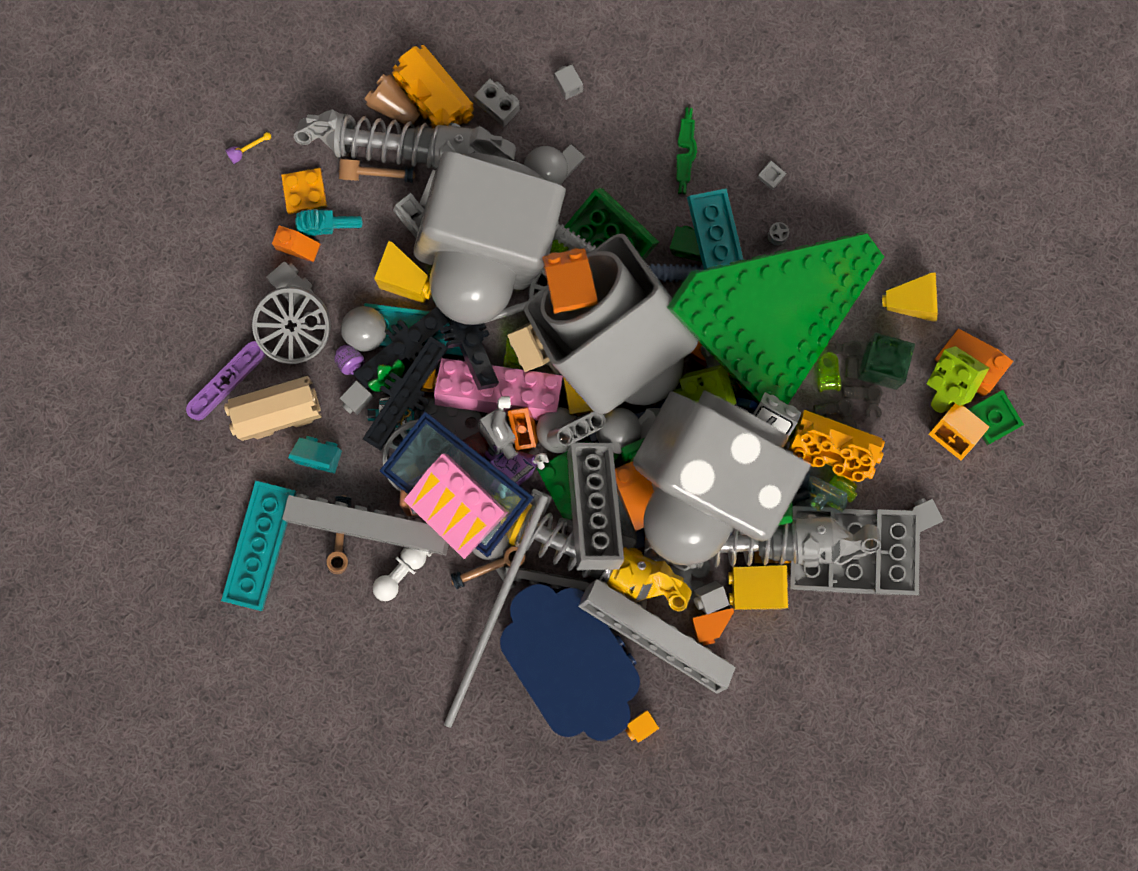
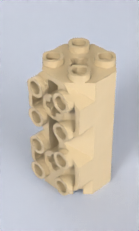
(273, 409)

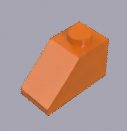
(295, 244)
(523, 428)
(711, 626)

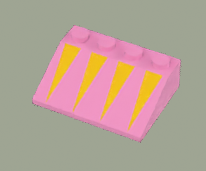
(455, 505)

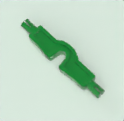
(685, 160)

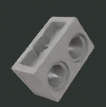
(494, 105)
(410, 213)

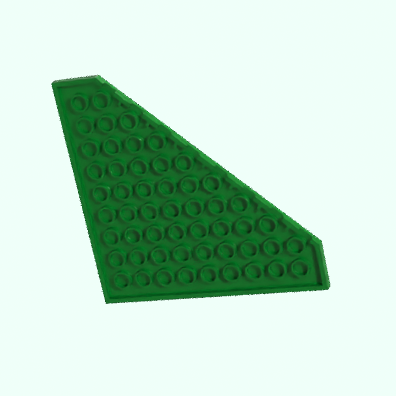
(776, 311)

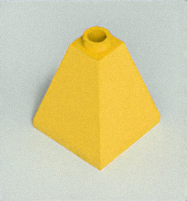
(914, 298)

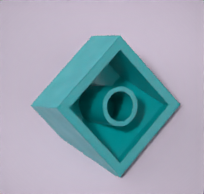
(315, 454)

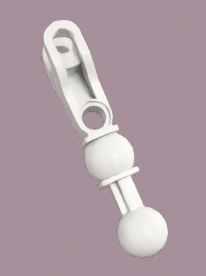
(386, 586)

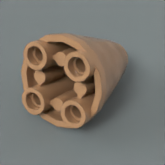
(392, 101)

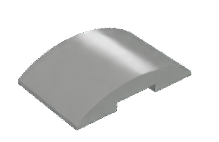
(884, 572)

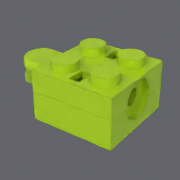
(955, 379)
(713, 380)

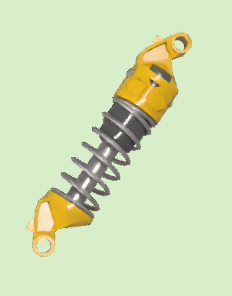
(636, 578)

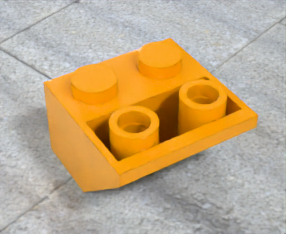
(959, 431)

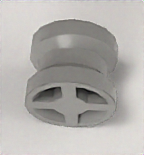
(779, 229)

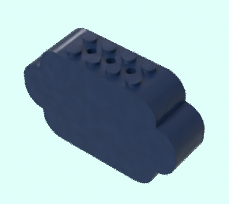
(570, 663)

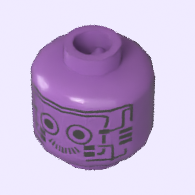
(348, 359)

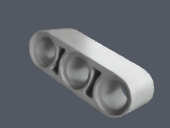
(568, 432)

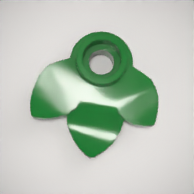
(383, 373)

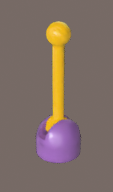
(235, 153)

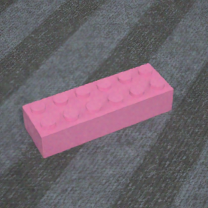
(526, 389)

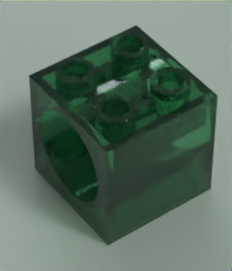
(886, 361)

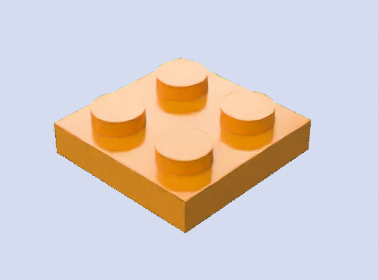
(304, 190)

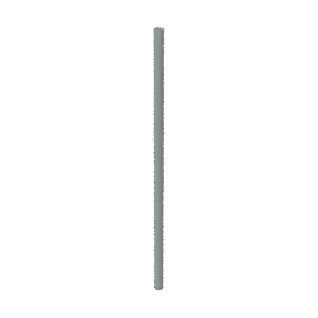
(496, 610)

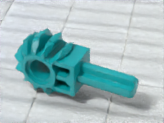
(322, 222)

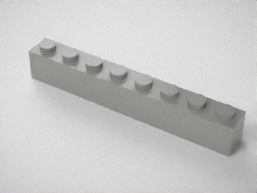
(363, 524)
(657, 636)

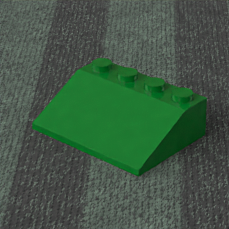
(604, 217)

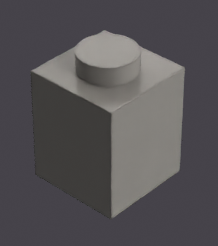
(568, 81)
(356, 398)
(710, 597)

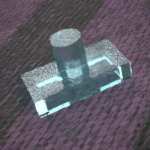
(826, 494)

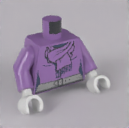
(520, 466)

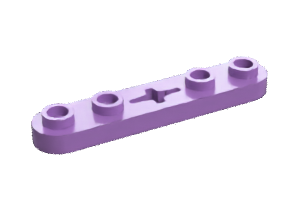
(211, 395)

